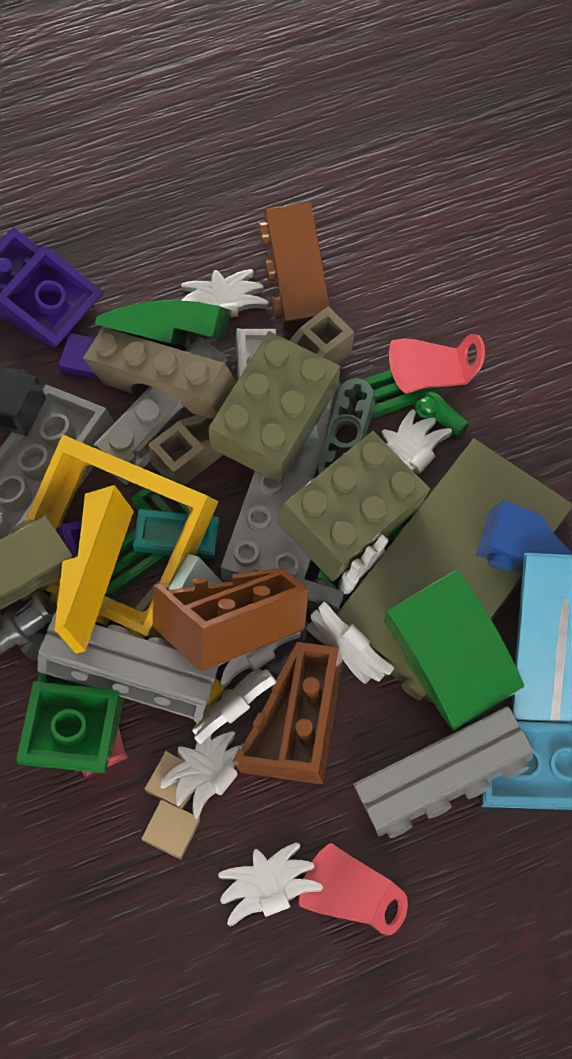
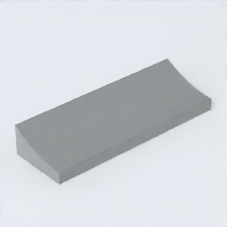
(28, 457)

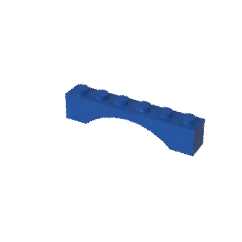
(516, 531)

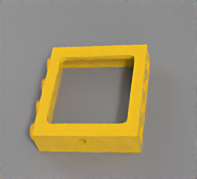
(59, 488)

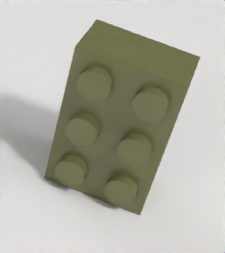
(274, 407)
(352, 505)

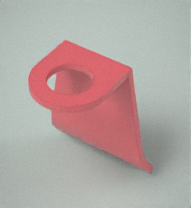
(431, 365)
(352, 891)

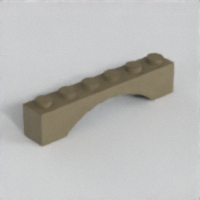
(185, 447)

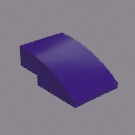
(41, 290)

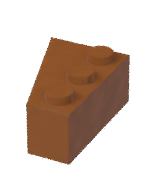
(293, 263)
(230, 617)
(297, 721)

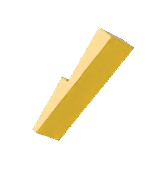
(88, 575)

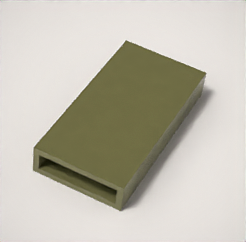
(444, 539)

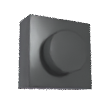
(323, 591)

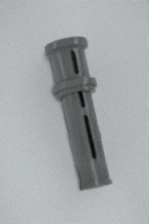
(20, 625)

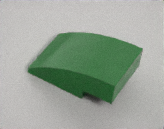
(168, 320)
(454, 650)
(69, 726)

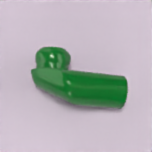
(435, 406)

